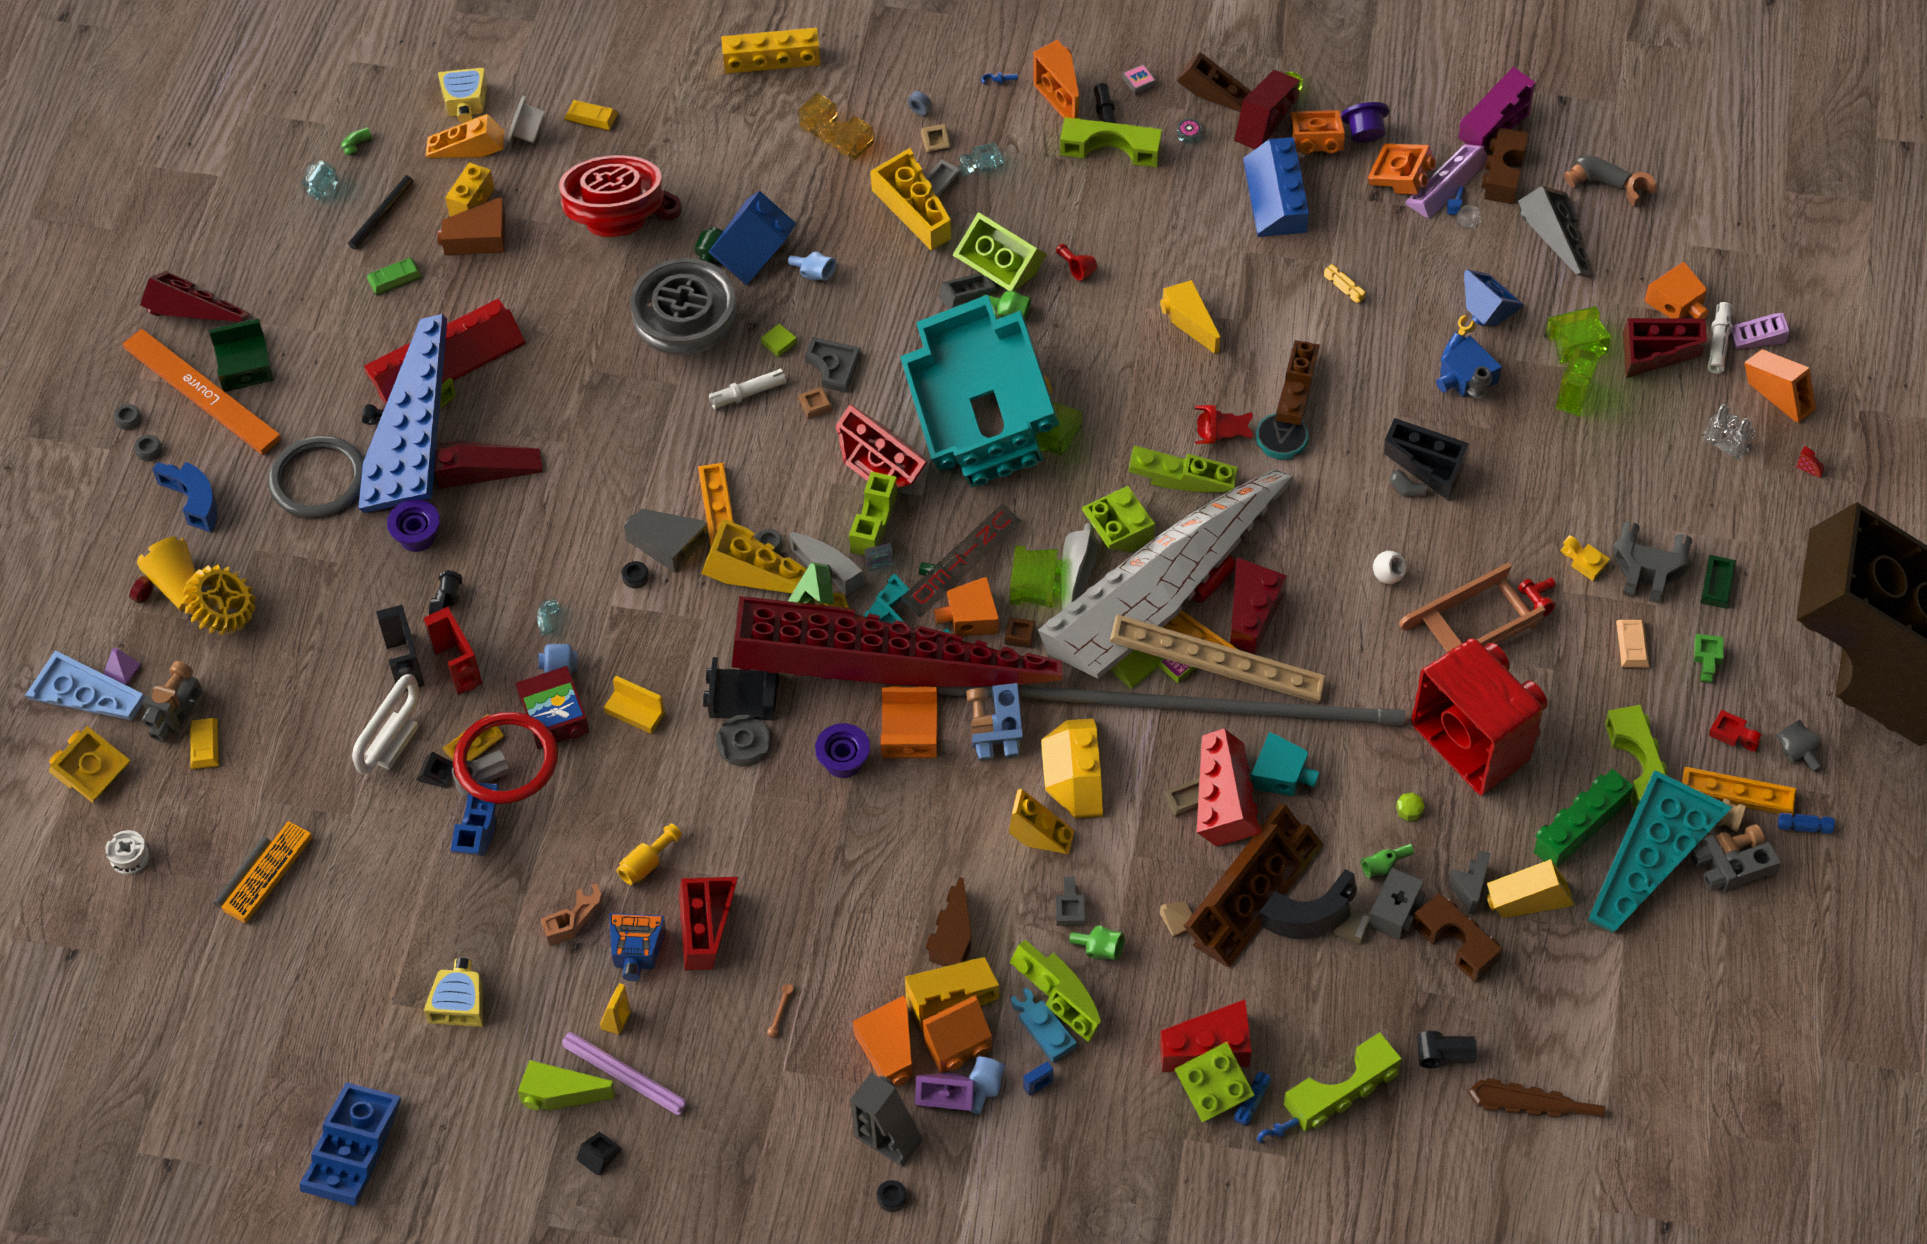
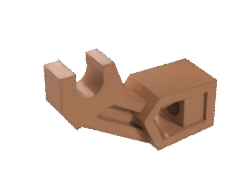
(584, 909)

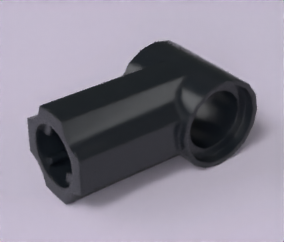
(1436, 1049)

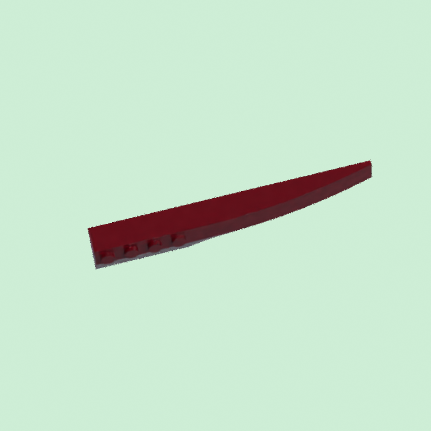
(847, 646)

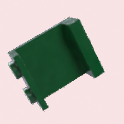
(241, 355)

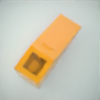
(471, 139)

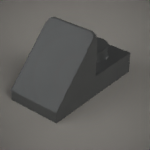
(1469, 885)

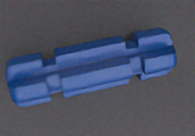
(1806, 823)
(1250, 1105)

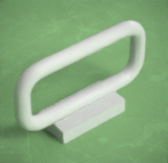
(393, 735)

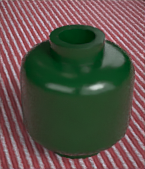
(705, 242)

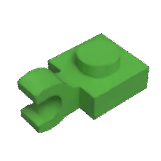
(1708, 651)

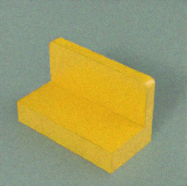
(635, 705)

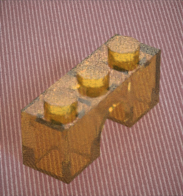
(849, 138)

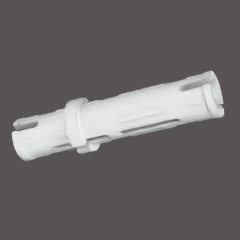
(1721, 329)
(737, 392)

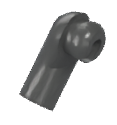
(1405, 486)

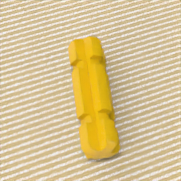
(1345, 283)

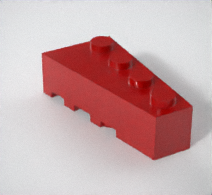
(1225, 791)

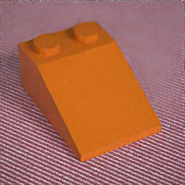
(1056, 78)

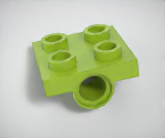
(1214, 1082)

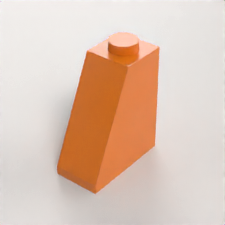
(1782, 383)
(886, 1040)

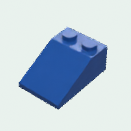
(752, 237)

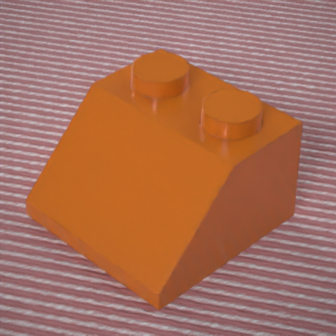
(957, 1035)

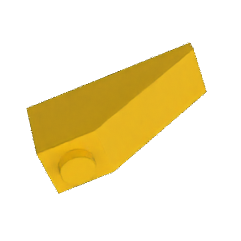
(1190, 314)

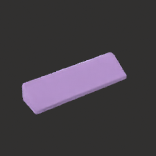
(1448, 179)

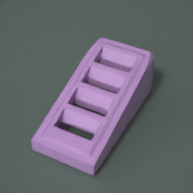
(1774, 324)

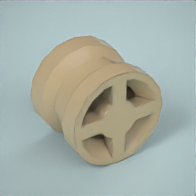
(1733, 816)

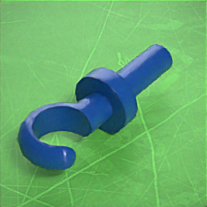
(1000, 78)
(1277, 1130)

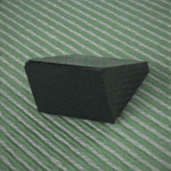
(435, 770)
(597, 1153)

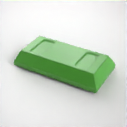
(394, 276)

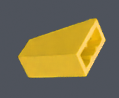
(1530, 891)

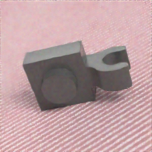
(1070, 907)

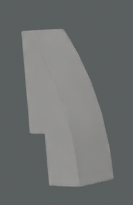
(842, 570)

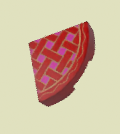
(1809, 463)

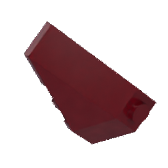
(476, 462)

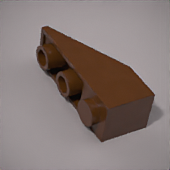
(953, 936)

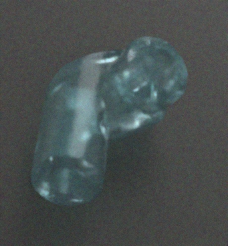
(543, 615)

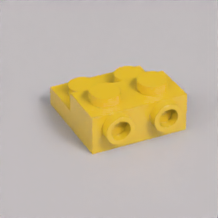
(88, 764)

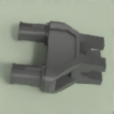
(1649, 563)

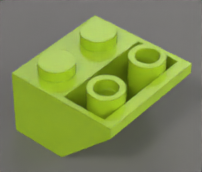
(1121, 520)

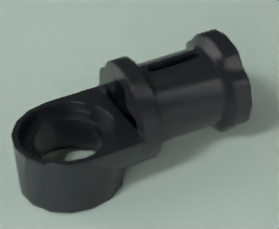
(447, 591)

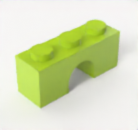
(877, 507)

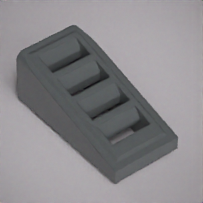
(951, 294)

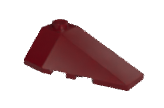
(176, 296)

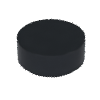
(635, 574)
(891, 1196)

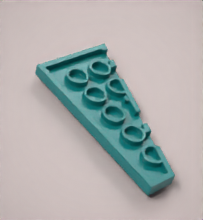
(1660, 835)

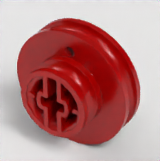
(611, 194)

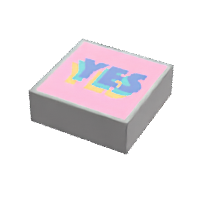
(1139, 79)

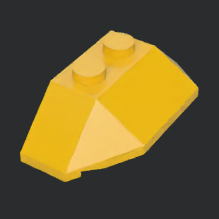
(1073, 767)

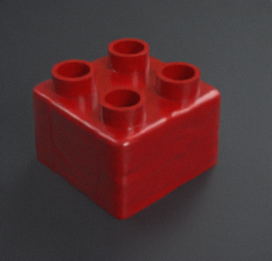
(1478, 713)

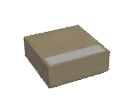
(1353, 927)

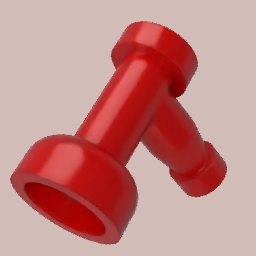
(1533, 592)

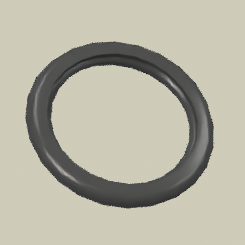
(305, 444)

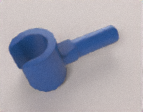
(1454, 205)

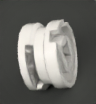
(127, 851)

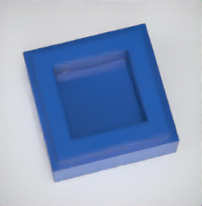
(1038, 1078)

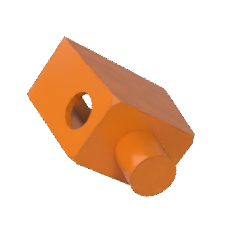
(1678, 294)
(969, 609)

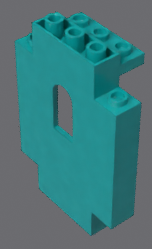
(966, 358)

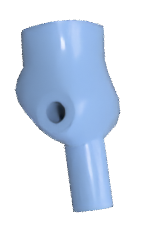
(814, 266)
(987, 1081)

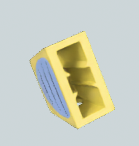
(464, 92)
(456, 996)

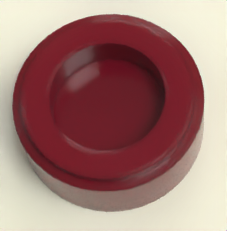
(141, 590)

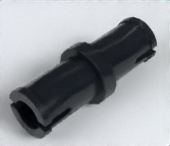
(1104, 105)

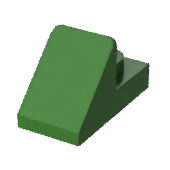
(814, 585)

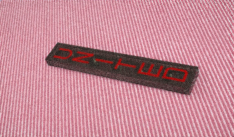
(961, 560)

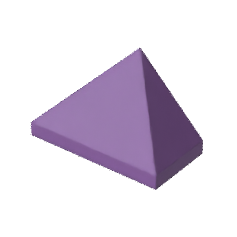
(945, 1091)

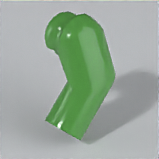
(353, 138)

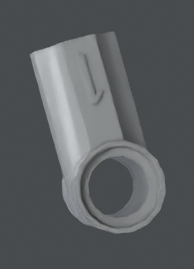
(485, 769)

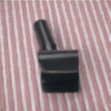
(370, 413)

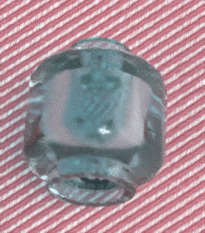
(320, 180)

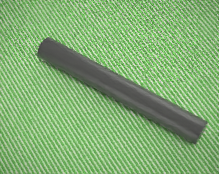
(242, 871)

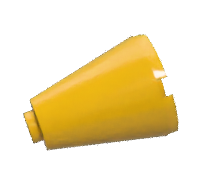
(169, 568)

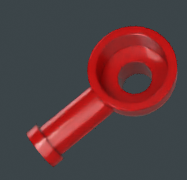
(1080, 265)

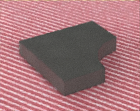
(834, 362)

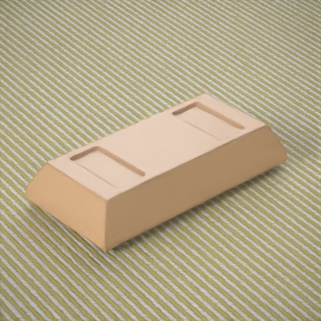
(1632, 644)

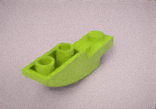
(1186, 474)
(1065, 991)

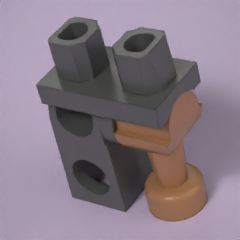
(171, 702)
(1730, 865)

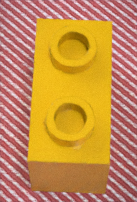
(470, 189)

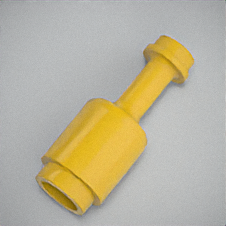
(645, 857)

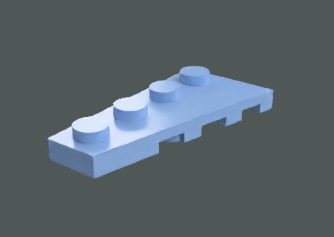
(82, 688)

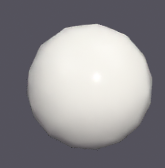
(1389, 567)

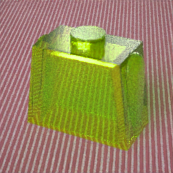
(1061, 436)

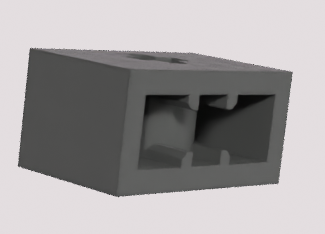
(1386, 914)

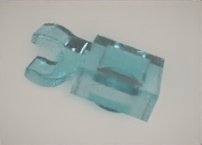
(984, 157)

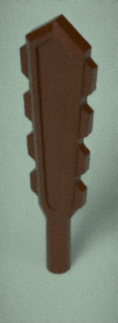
(1514, 1098)

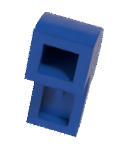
(201, 503)
(477, 827)

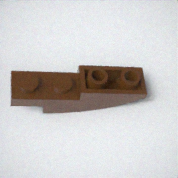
(1297, 382)

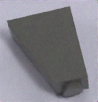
(666, 536)

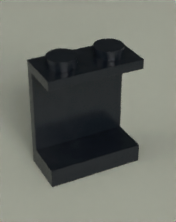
(397, 633)
(740, 692)

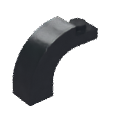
(1310, 918)

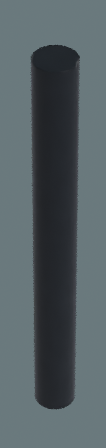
(380, 212)

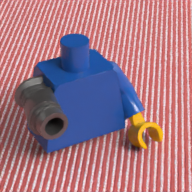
(1467, 365)

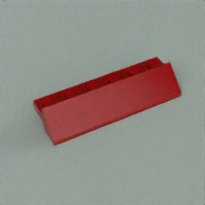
(468, 345)

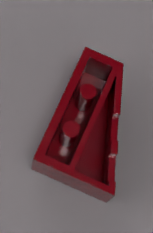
(1661, 342)

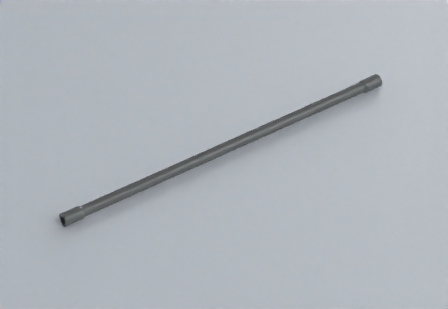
(1381, 716)

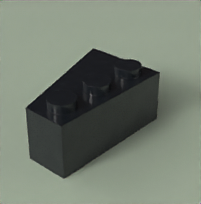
(1427, 455)

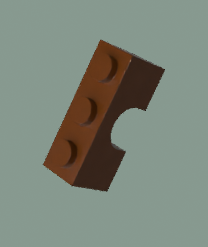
(1508, 151)
(1443, 919)

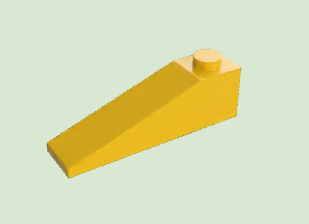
(746, 562)

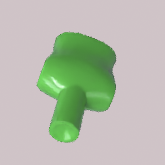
(1011, 303)
(1384, 860)
(1101, 943)

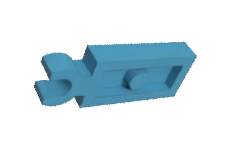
(1044, 1027)

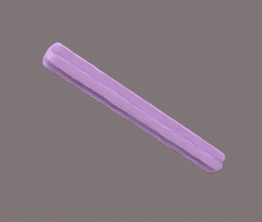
(624, 1073)

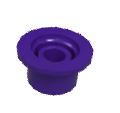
(1366, 121)
(414, 524)
(842, 749)

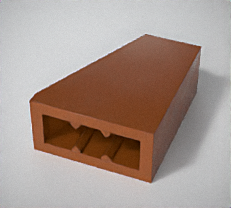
(475, 230)

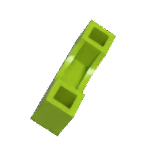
(1083, 136)
(1630, 731)
(1315, 1102)

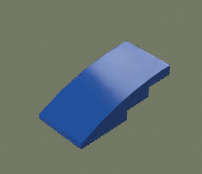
(350, 1144)

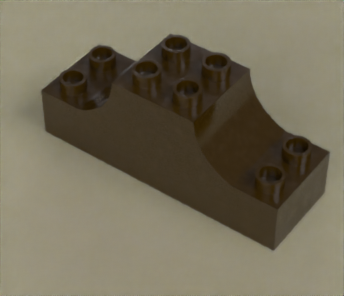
(1870, 597)

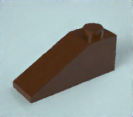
(1212, 83)

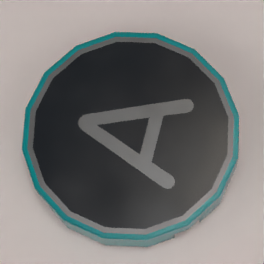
(1281, 439)

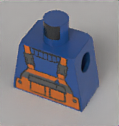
(636, 942)

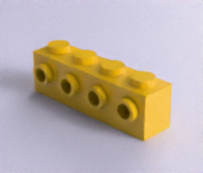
(770, 50)

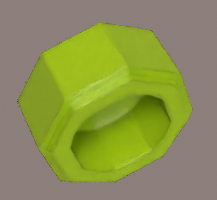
(1410, 806)

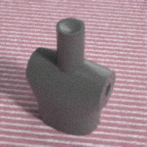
(1800, 743)

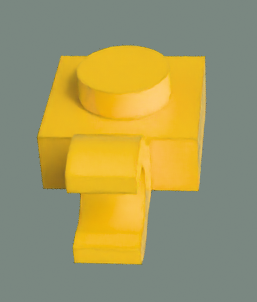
(1586, 561)

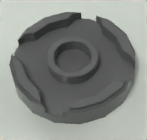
(743, 740)

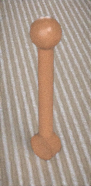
(787, 991)

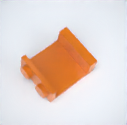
(909, 722)

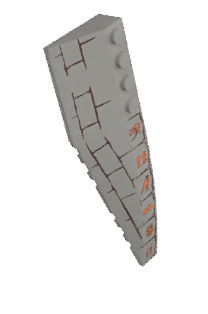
(1157, 576)

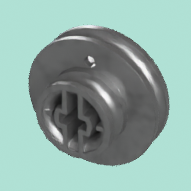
(689, 307)

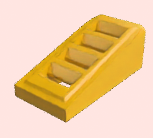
(616, 1011)

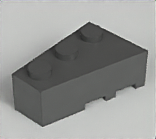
(883, 1120)

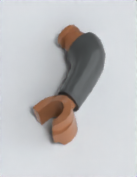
(1593, 168)

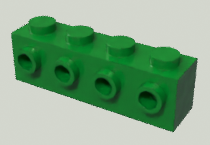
(1584, 818)

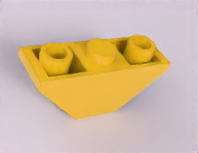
(1038, 826)

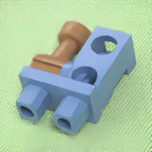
(996, 729)

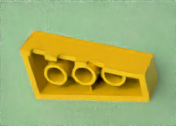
(911, 198)

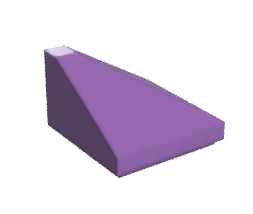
(121, 667)

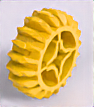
(212, 606)

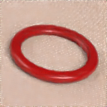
(515, 795)

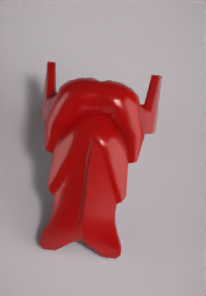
(1215, 425)

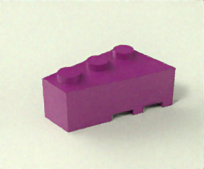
(1502, 107)

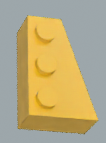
(947, 986)

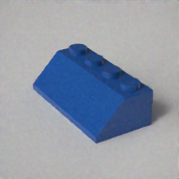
(1276, 188)

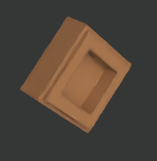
(815, 402)

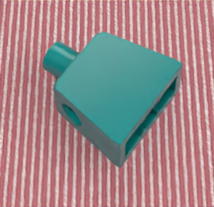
(1282, 767)

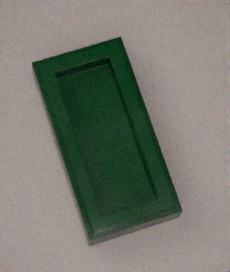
(1718, 581)

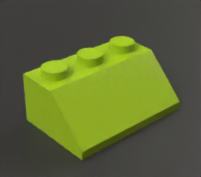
(999, 253)

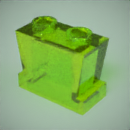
(1578, 330)
(1577, 381)
(1035, 576)

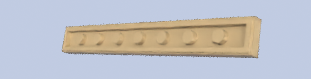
(1217, 658)

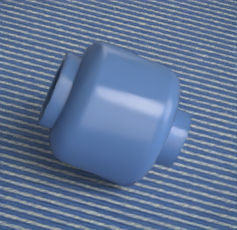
(558, 656)

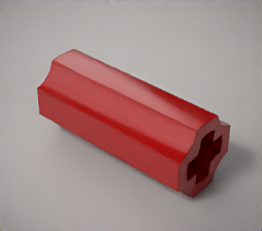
(1217, 576)

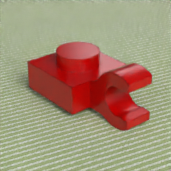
(1731, 729)

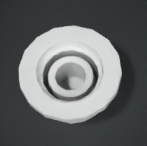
(525, 122)

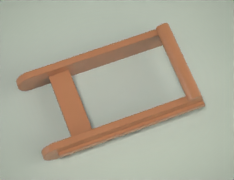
(1431, 612)

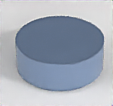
(919, 103)

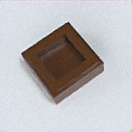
(1020, 632)

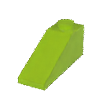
(558, 1088)

